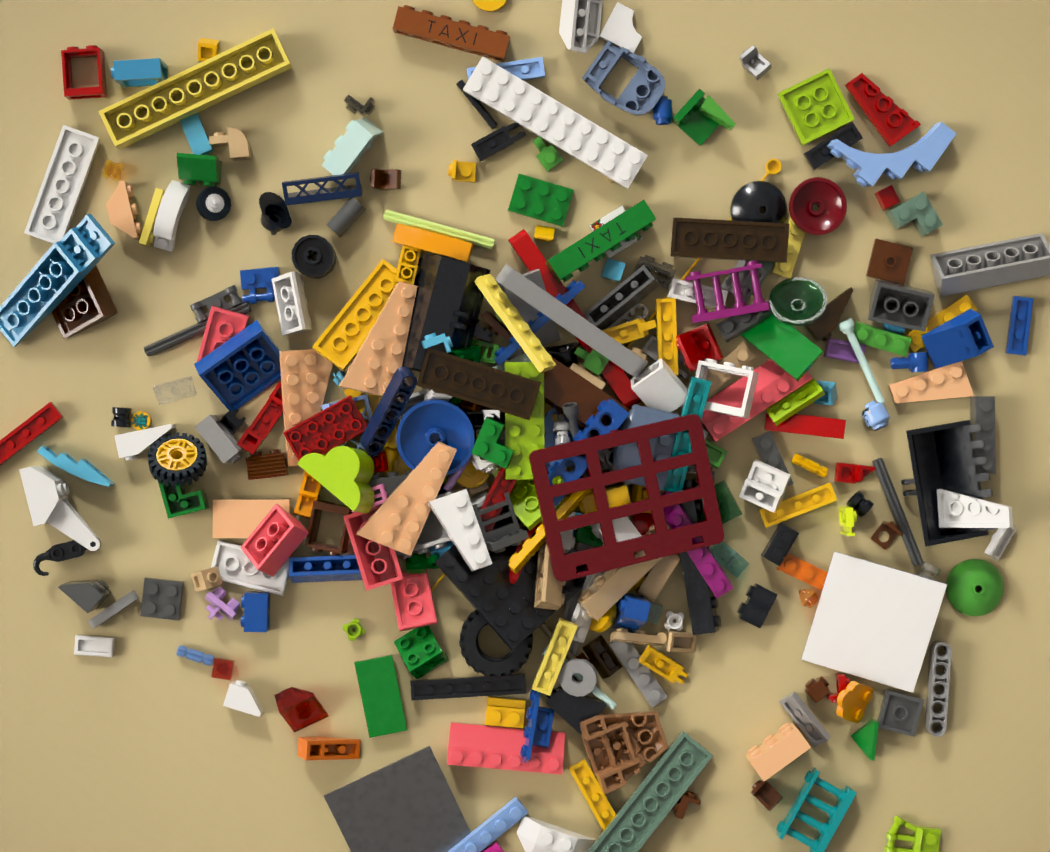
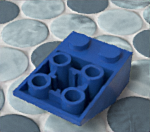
(957, 339)

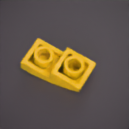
(407, 265)

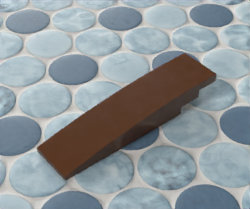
(567, 386)

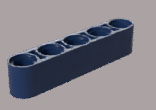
(390, 403)

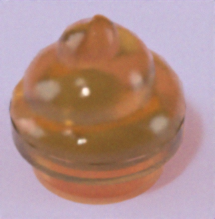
(808, 597)

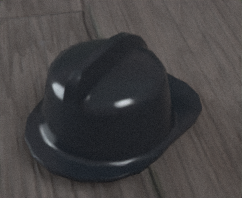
(274, 213)
(564, 353)

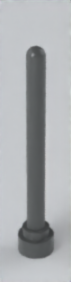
(571, 410)

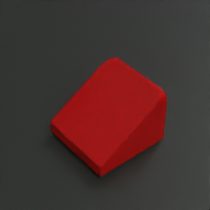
(887, 197)

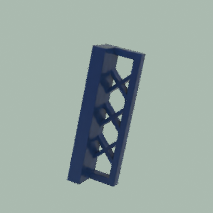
(322, 193)

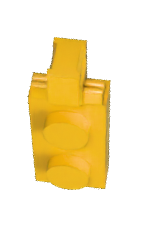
(630, 330)

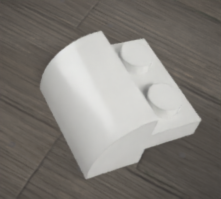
(765, 486)

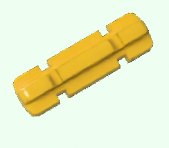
(809, 465)

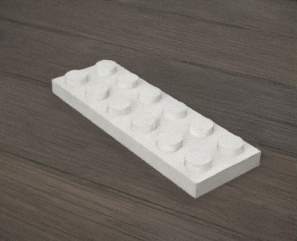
(62, 185)

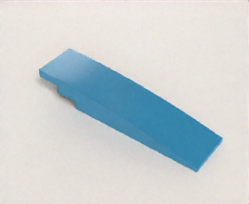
(53, 278)

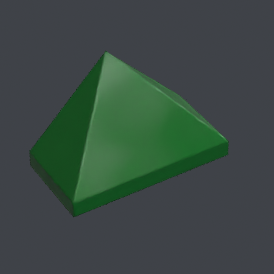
(867, 738)

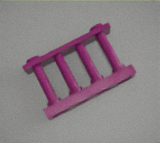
(721, 310)

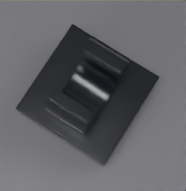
(231, 422)

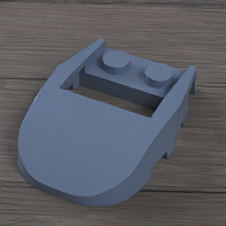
(641, 92)

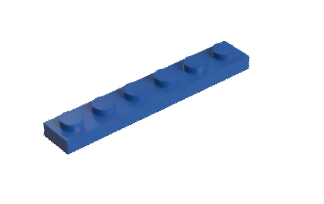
(573, 289)

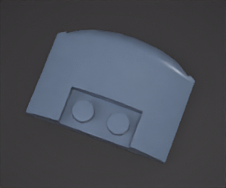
(661, 446)

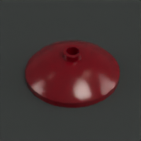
(827, 197)

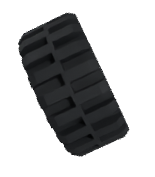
(480, 661)

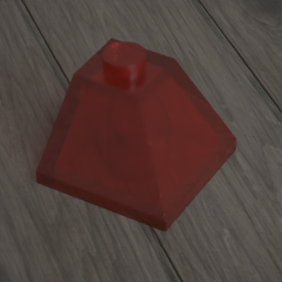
(299, 708)

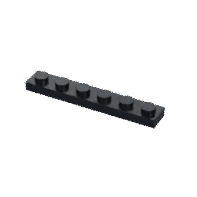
(467, 687)

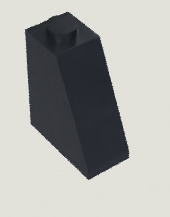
(574, 708)

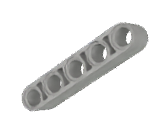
(941, 697)

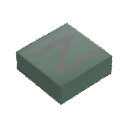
(654, 613)

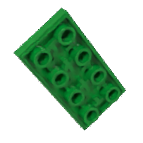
(784, 346)
(380, 696)

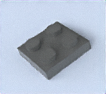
(162, 598)
(900, 712)

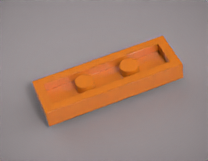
(803, 571)

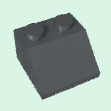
(86, 593)

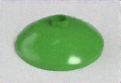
(962, 584)

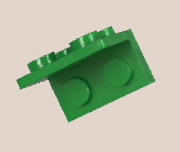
(693, 122)
(420, 651)

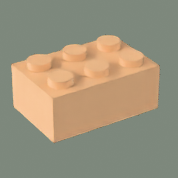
(777, 751)

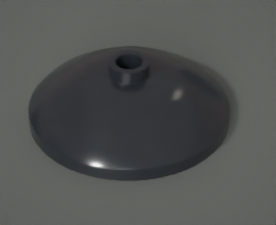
(752, 196)

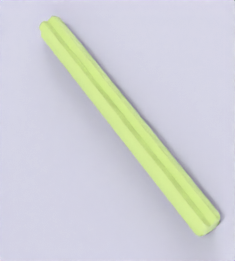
(475, 239)

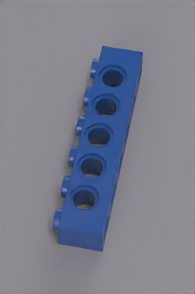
(616, 417)

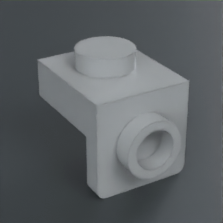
(754, 62)

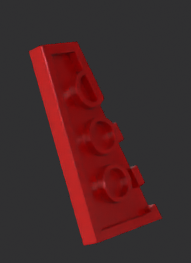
(881, 110)

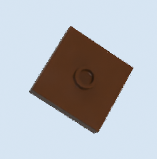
(889, 261)

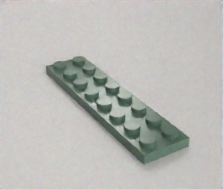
(654, 797)

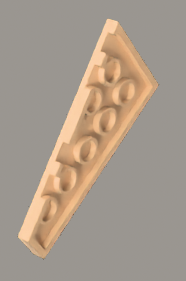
(384, 345)
(304, 386)
(407, 508)

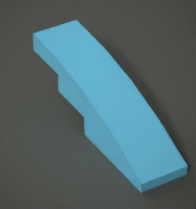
(81, 469)

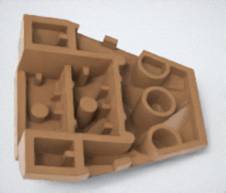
(621, 745)

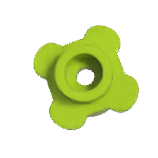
(353, 634)

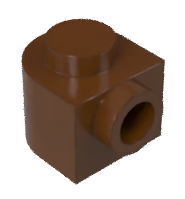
(817, 688)

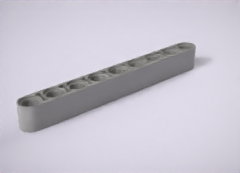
(571, 321)

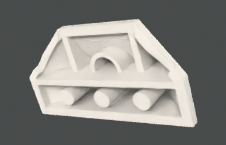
(580, 23)
(545, 837)

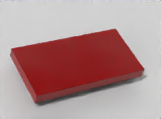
(327, 429)

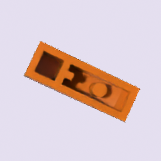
(328, 748)

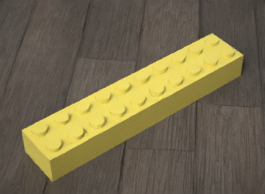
(195, 89)

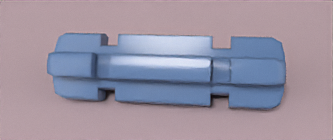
(195, 655)

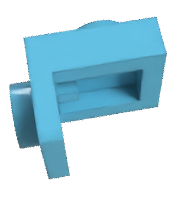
(432, 339)

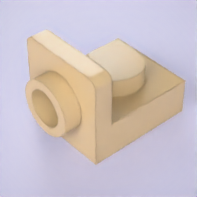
(206, 579)

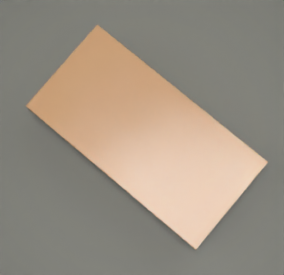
(241, 516)

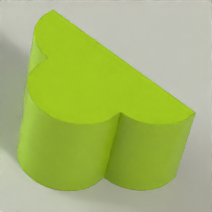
(345, 474)

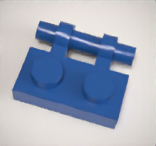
(256, 279)

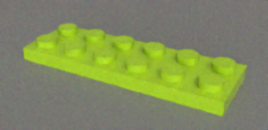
(521, 433)

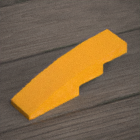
(432, 242)
(308, 492)

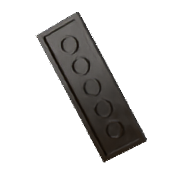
(730, 240)
(478, 383)

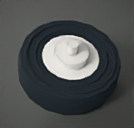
(213, 203)

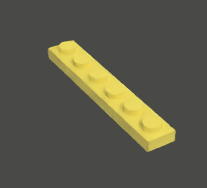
(515, 323)

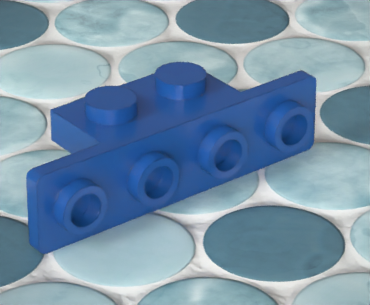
(539, 726)

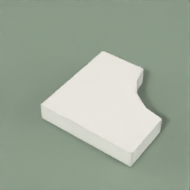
(620, 29)

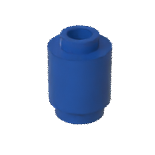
(663, 111)

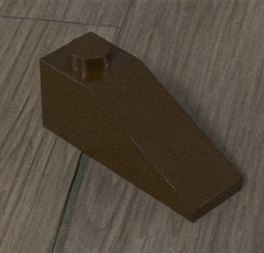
(822, 327)

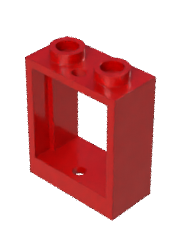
(84, 92)

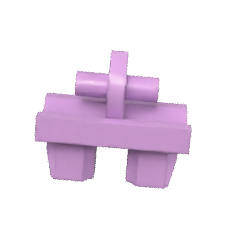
(215, 599)

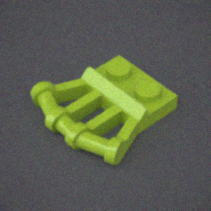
(924, 838)

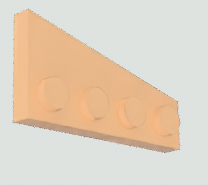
(936, 384)

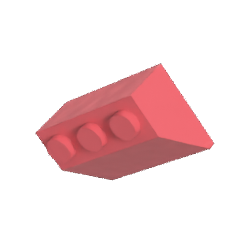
(274, 540)

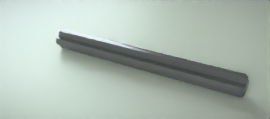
(187, 333)
(897, 511)

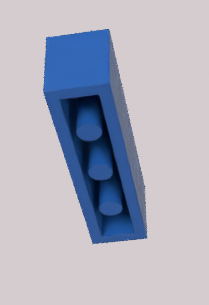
(324, 569)

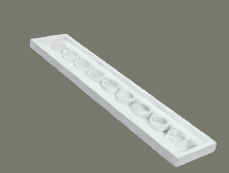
(555, 122)

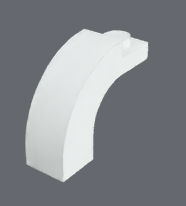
(169, 213)

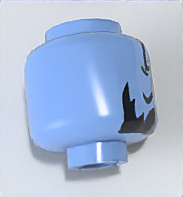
(875, 415)

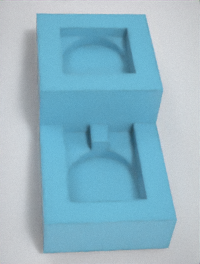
(196, 135)

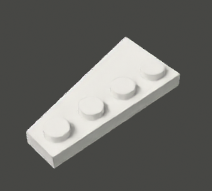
(969, 512)

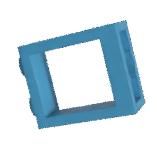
(139, 72)

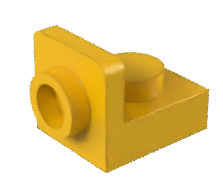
(462, 171)

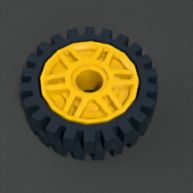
(177, 459)

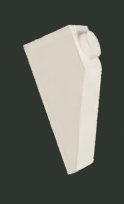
(137, 442)

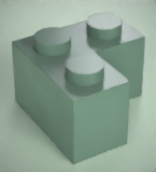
(919, 212)

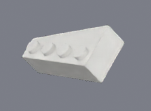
(461, 524)

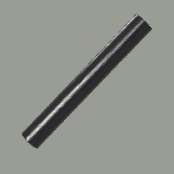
(478, 106)

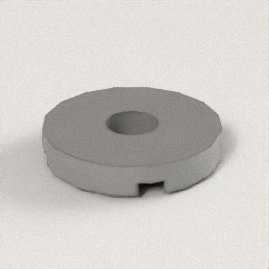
(574, 687)

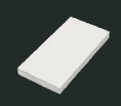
(239, 570)

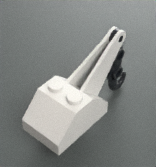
(49, 504)

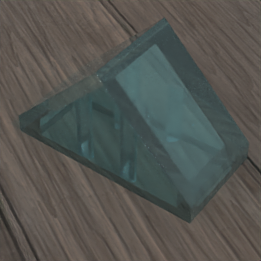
(729, 558)

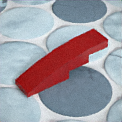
(809, 426)

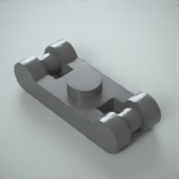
(217, 300)

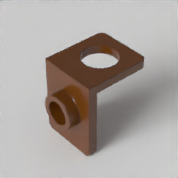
(891, 528)

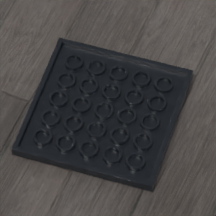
(502, 604)

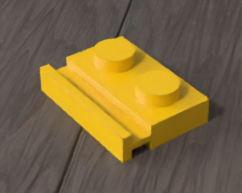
(505, 712)

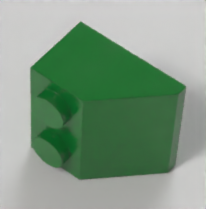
(199, 169)

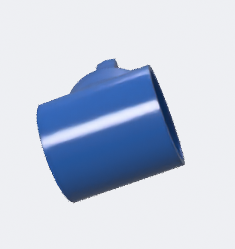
(914, 362)

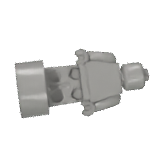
(562, 428)

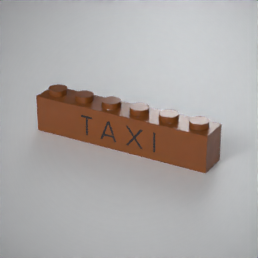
(451, 33)

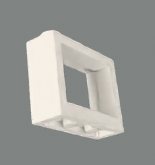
(744, 411)

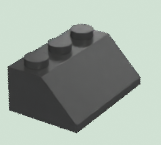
(900, 305)

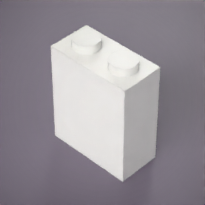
(659, 387)

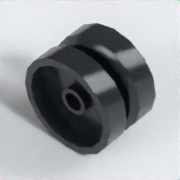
(302, 254)

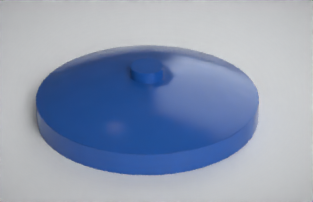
(434, 422)

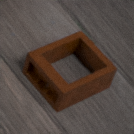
(318, 506)

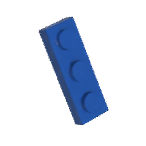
(1019, 325)

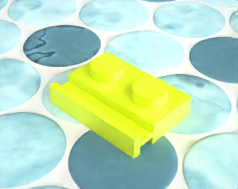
(847, 518)

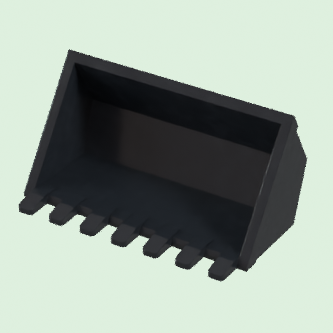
(443, 303)
(945, 460)

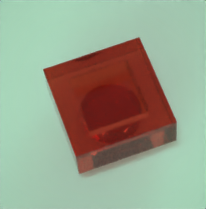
(222, 668)

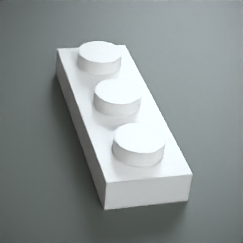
(684, 291)

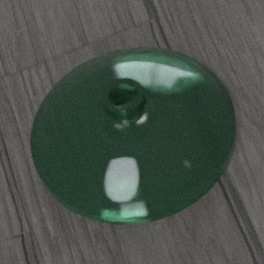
(798, 301)

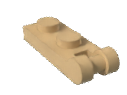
(638, 637)

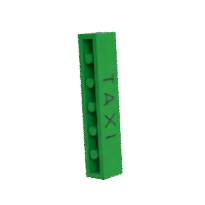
(600, 241)

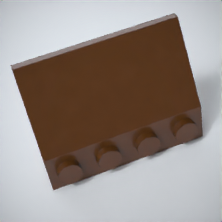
(84, 306)

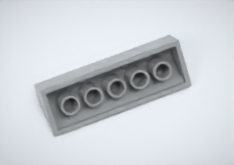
(991, 264)

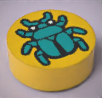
(141, 420)

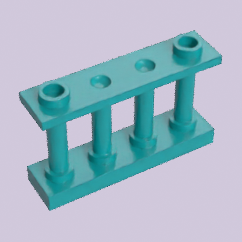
(835, 812)

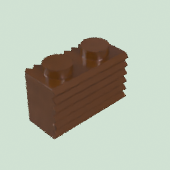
(267, 465)

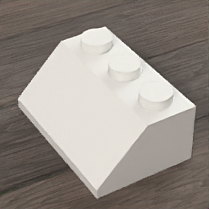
(291, 303)

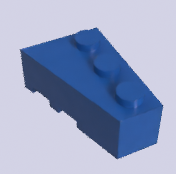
(631, 612)

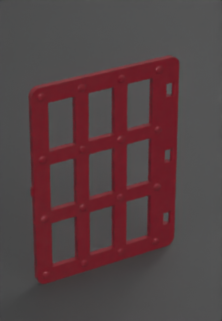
(655, 545)

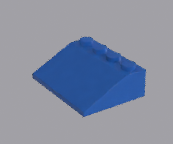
(241, 366)

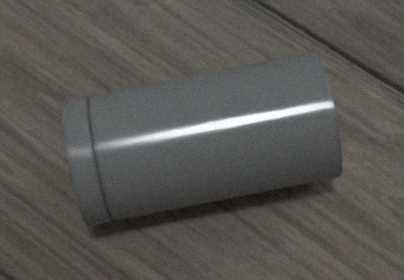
(346, 216)

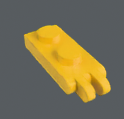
(663, 665)

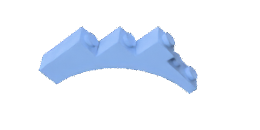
(871, 166)

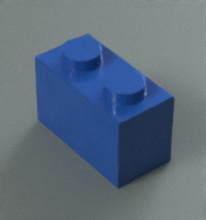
(256, 611)

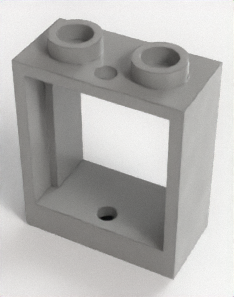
(220, 439)

